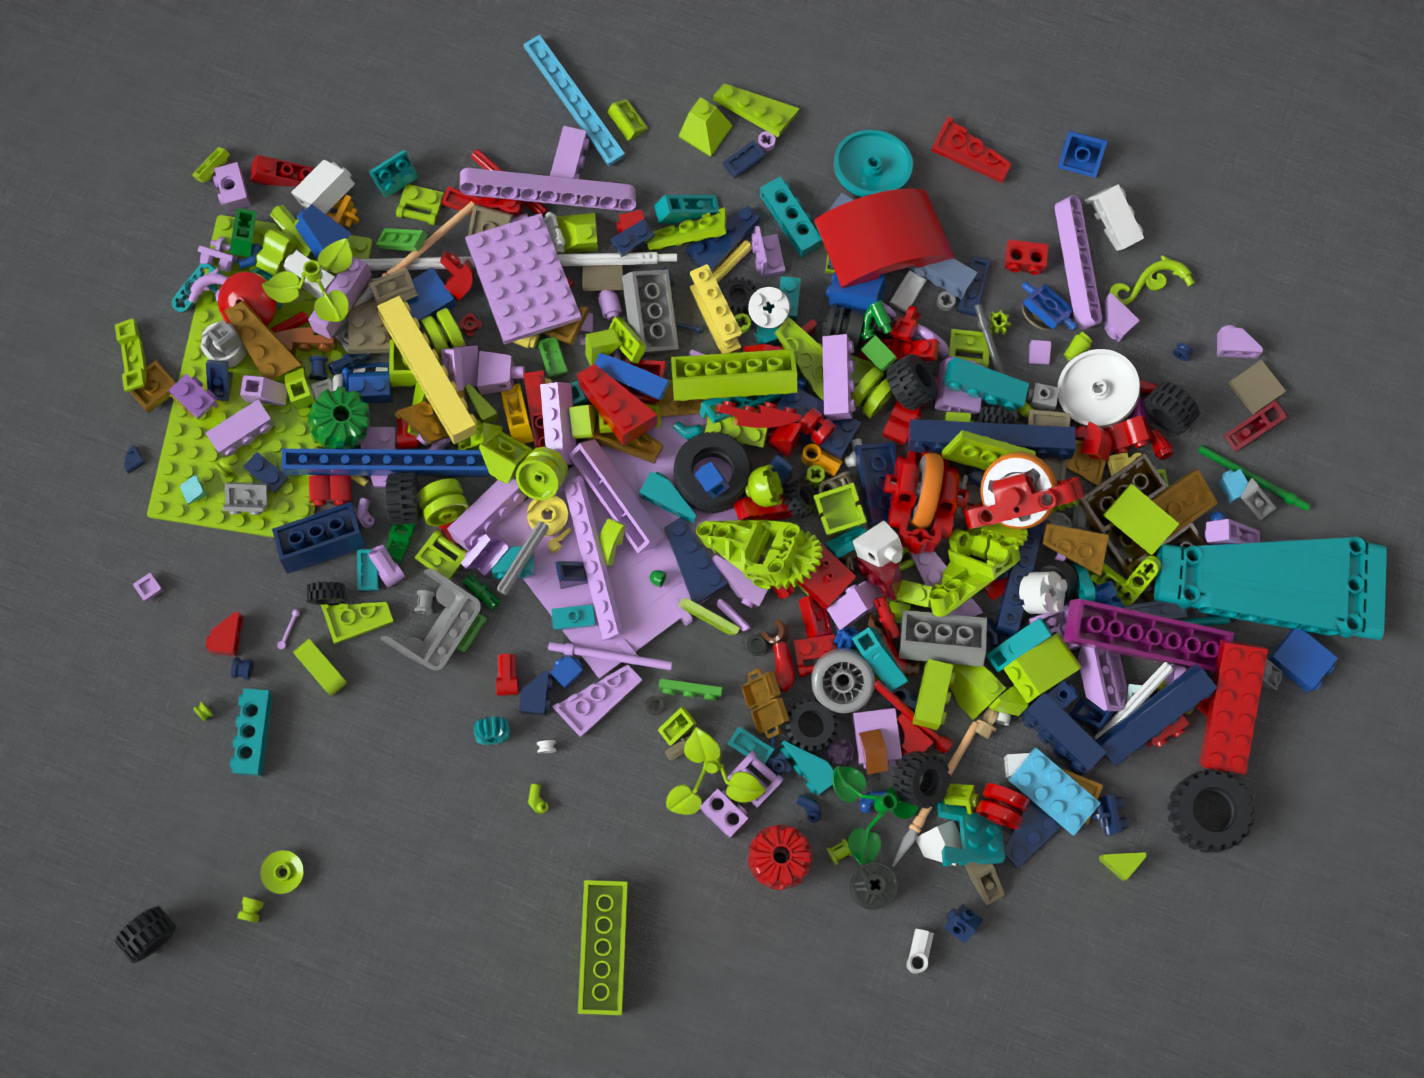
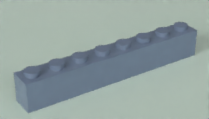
(948, 274)

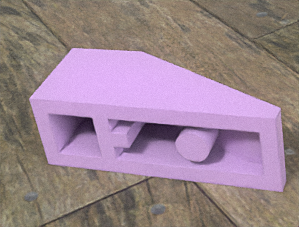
(1230, 532)
(743, 587)

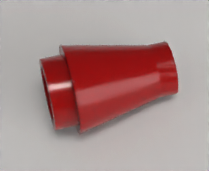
(1160, 445)

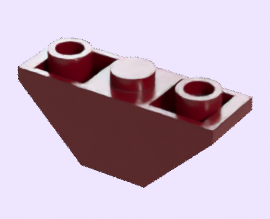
(886, 578)

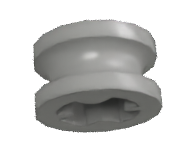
(940, 302)

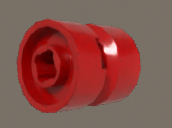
(811, 422)

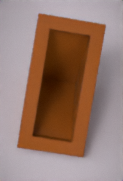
(874, 751)

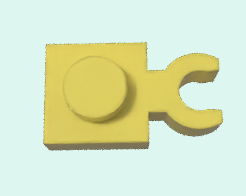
(1119, 461)

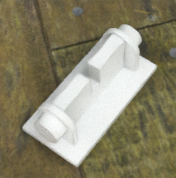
(554, 232)

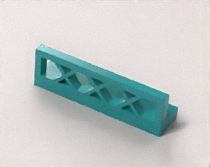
(709, 406)

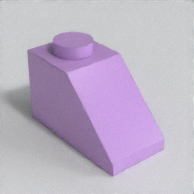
(1118, 318)
(1236, 343)

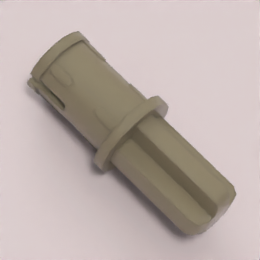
(676, 750)

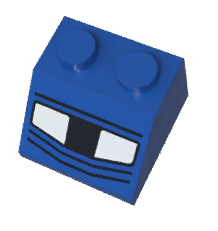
(371, 382)

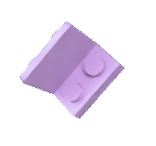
(768, 254)
(461, 365)

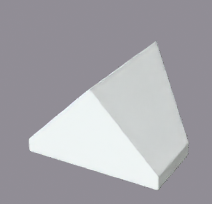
(933, 841)

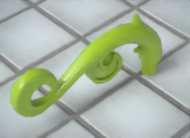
(1155, 285)

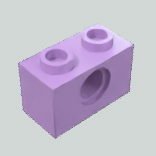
(237, 196)

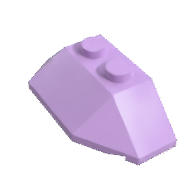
(1103, 678)

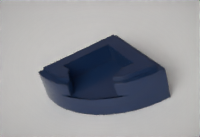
(133, 459)

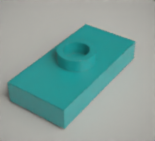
(366, 572)
(573, 617)

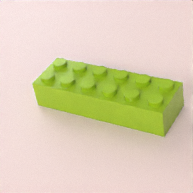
(734, 374)
(603, 947)

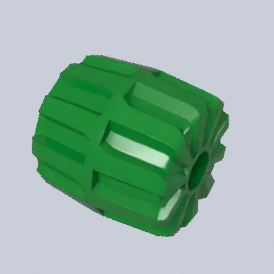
(339, 419)

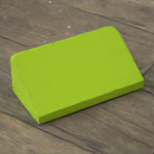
(627, 119)

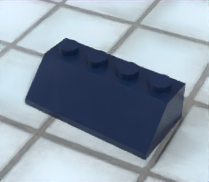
(318, 538)

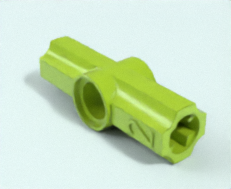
(287, 224)

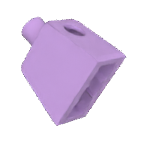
(497, 372)

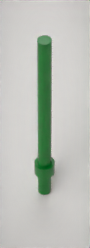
(1289, 497)

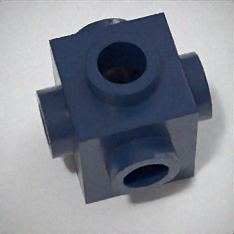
(962, 922)

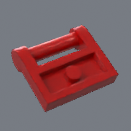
(811, 649)

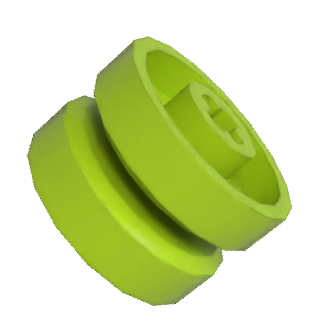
(445, 332)
(872, 392)
(541, 473)
(442, 502)

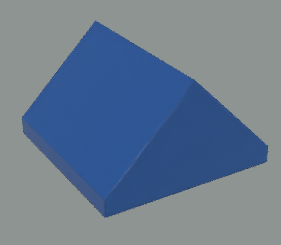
(1082, 153)

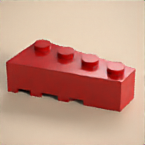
(616, 405)

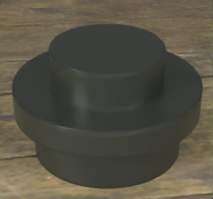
(756, 645)

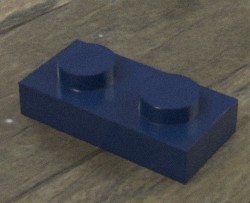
(632, 238)
(266, 472)

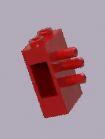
(828, 580)

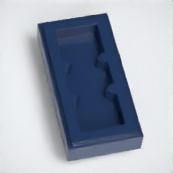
(744, 159)

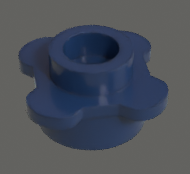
(780, 758)

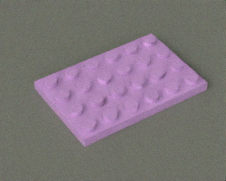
(523, 278)

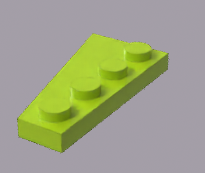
(760, 110)
(807, 354)

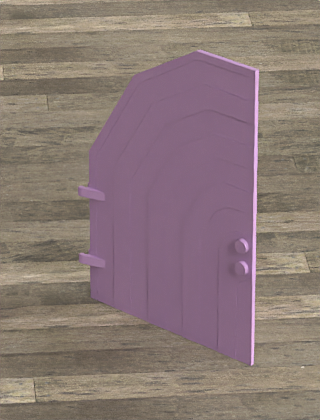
(642, 607)

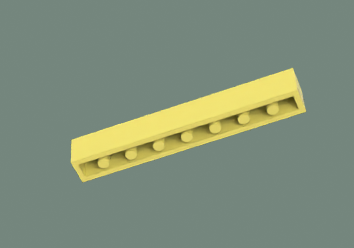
(427, 370)

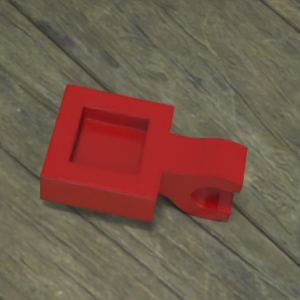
(906, 327)

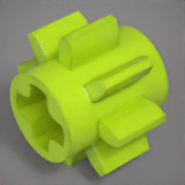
(1003, 324)

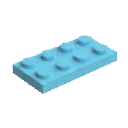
(1054, 791)

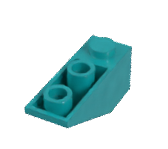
(1019, 644)
(880, 658)
(814, 769)

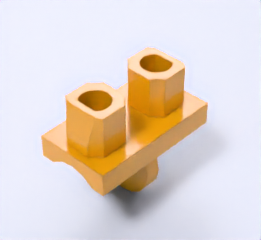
(345, 213)

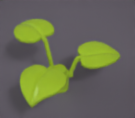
(331, 306)
(700, 748)

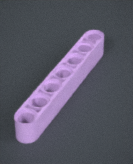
(1078, 262)

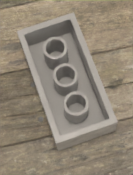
(943, 639)

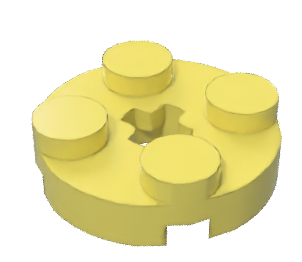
(559, 515)

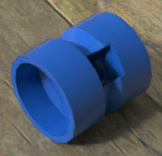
(1106, 594)

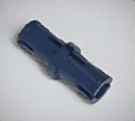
(348, 361)

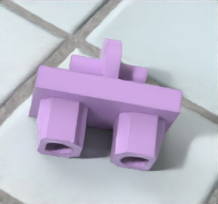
(226, 260)

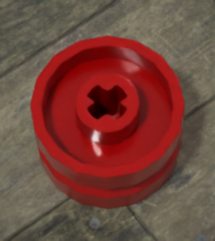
(1002, 806)

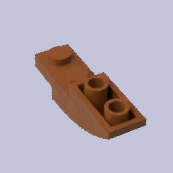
(305, 340)

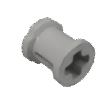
(424, 602)

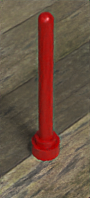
(942, 743)

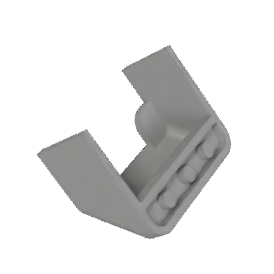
(447, 631)

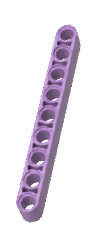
(547, 189)

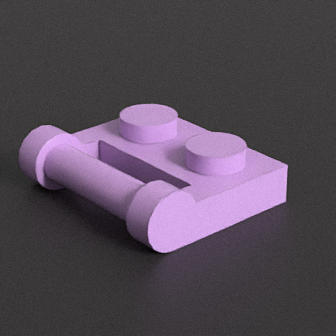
(775, 779)

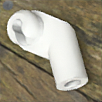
(851, 460)

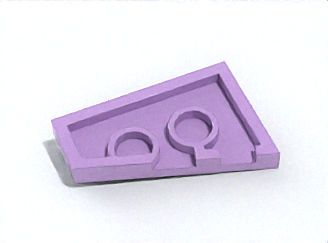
(380, 439)

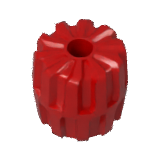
(785, 841)

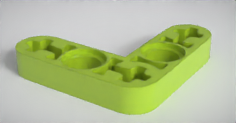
(1129, 585)

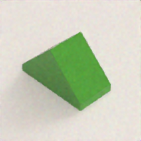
(878, 353)

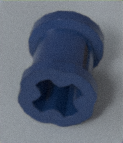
(318, 369)

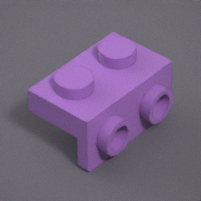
(193, 397)
(486, 553)

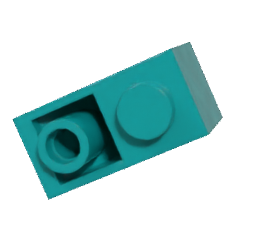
(506, 561)

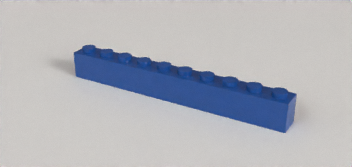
(383, 462)

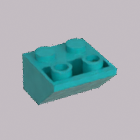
(393, 174)

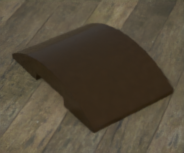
(1120, 546)

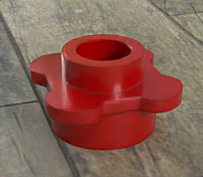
(464, 324)

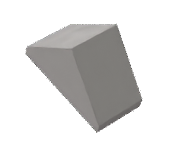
(224, 337)

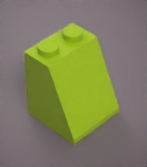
(1042, 668)

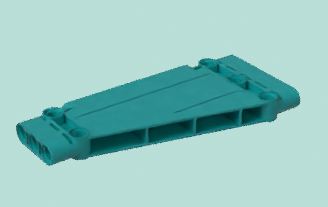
(1282, 583)

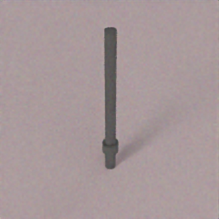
(984, 325)

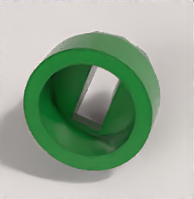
(658, 578)

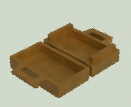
(757, 695)

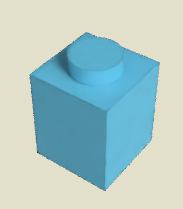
(1233, 485)

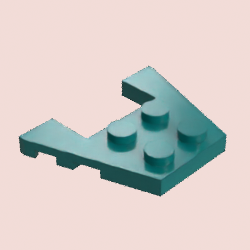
(979, 838)

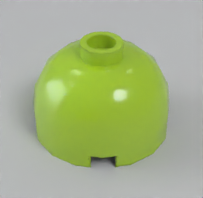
(764, 487)

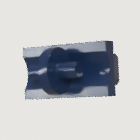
(1109, 815)

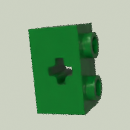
(243, 232)

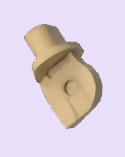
(985, 726)

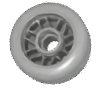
(847, 696)

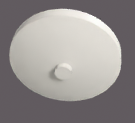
(1099, 388)

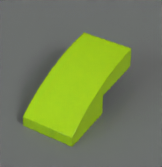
(610, 537)

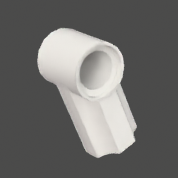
(920, 949)

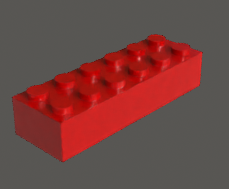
(1233, 706)

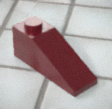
(1257, 425)

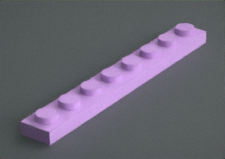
(593, 558)

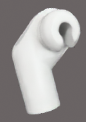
(338, 380)

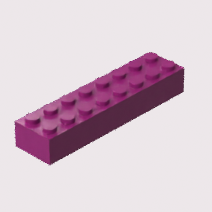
(1143, 635)

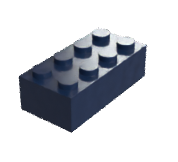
(841, 437)
(1063, 734)

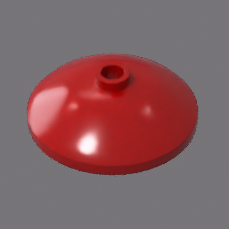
(246, 287)

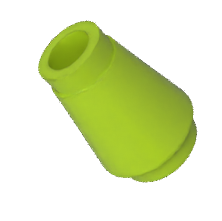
(1079, 345)

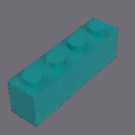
(985, 384)

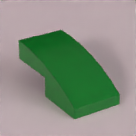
(399, 541)

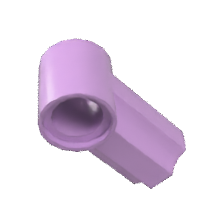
(387, 568)

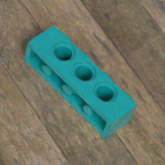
(779, 189)
(254, 765)

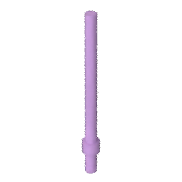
(570, 649)

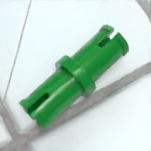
(481, 592)

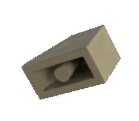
(986, 881)

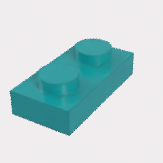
(844, 543)
(746, 742)

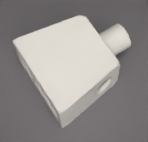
(879, 545)

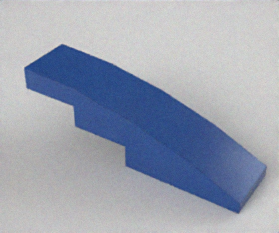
(633, 377)

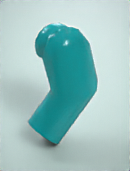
(687, 432)

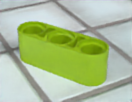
(320, 667)

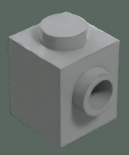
(1043, 397)

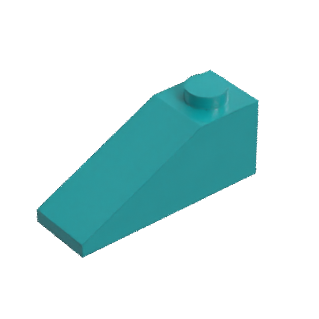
(685, 207)
(662, 493)

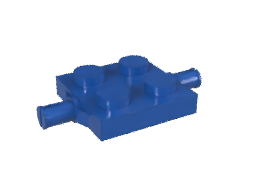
(1048, 306)

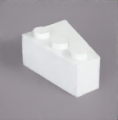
(1116, 216)

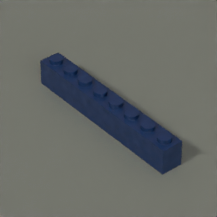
(1044, 440)

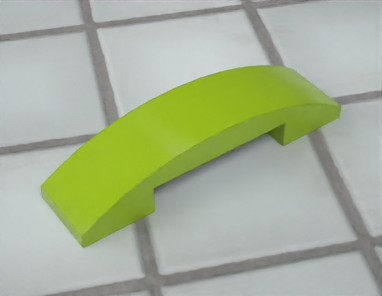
(133, 355)

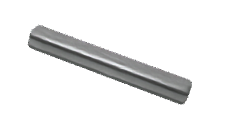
(522, 558)

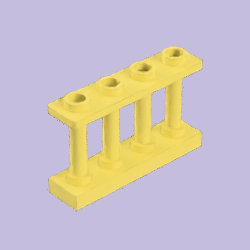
(715, 310)

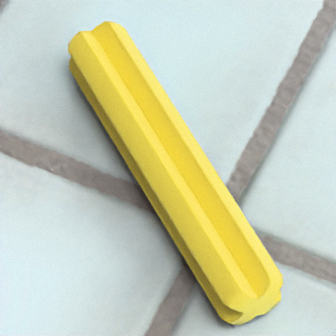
(738, 254)

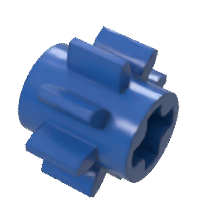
(845, 636)

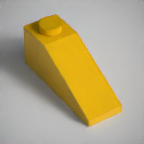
(517, 415)

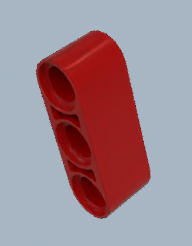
(748, 510)

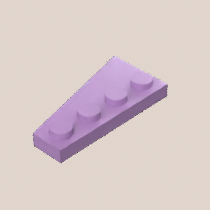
(931, 572)
(593, 703)

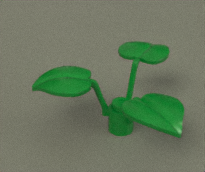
(848, 785)

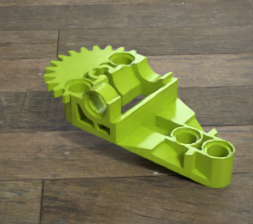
(744, 541)
(967, 575)

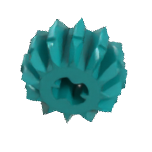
(491, 730)

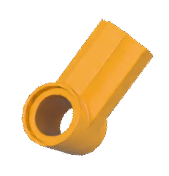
(826, 461)

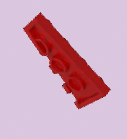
(964, 149)

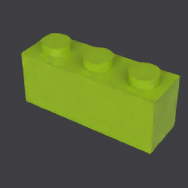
(933, 694)

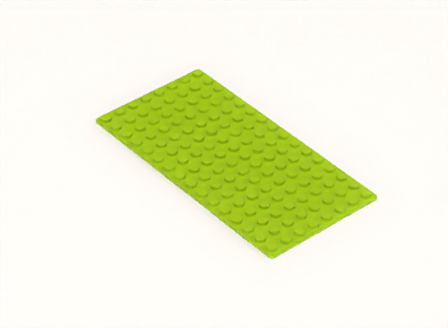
(189, 450)

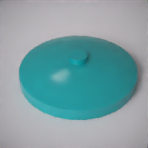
(872, 162)

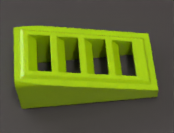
(484, 409)

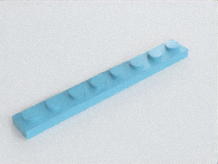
(574, 100)

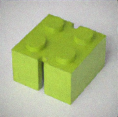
(839, 509)

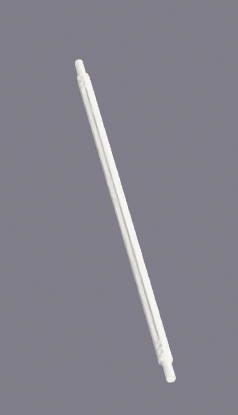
(565, 260)

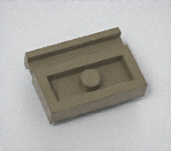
(393, 285)

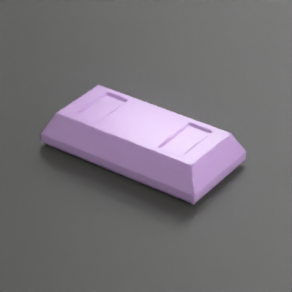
(733, 615)

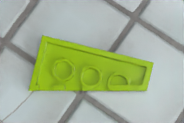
(690, 231)

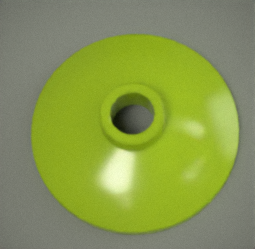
(271, 870)

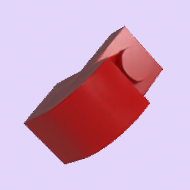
(461, 277)
(1096, 442)

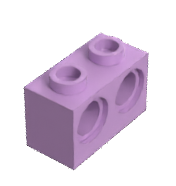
(719, 817)

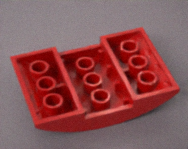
(882, 235)

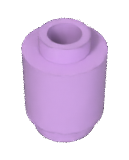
(609, 304)

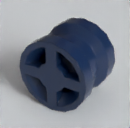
(242, 668)

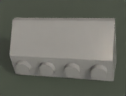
(651, 309)

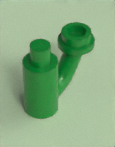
(881, 317)

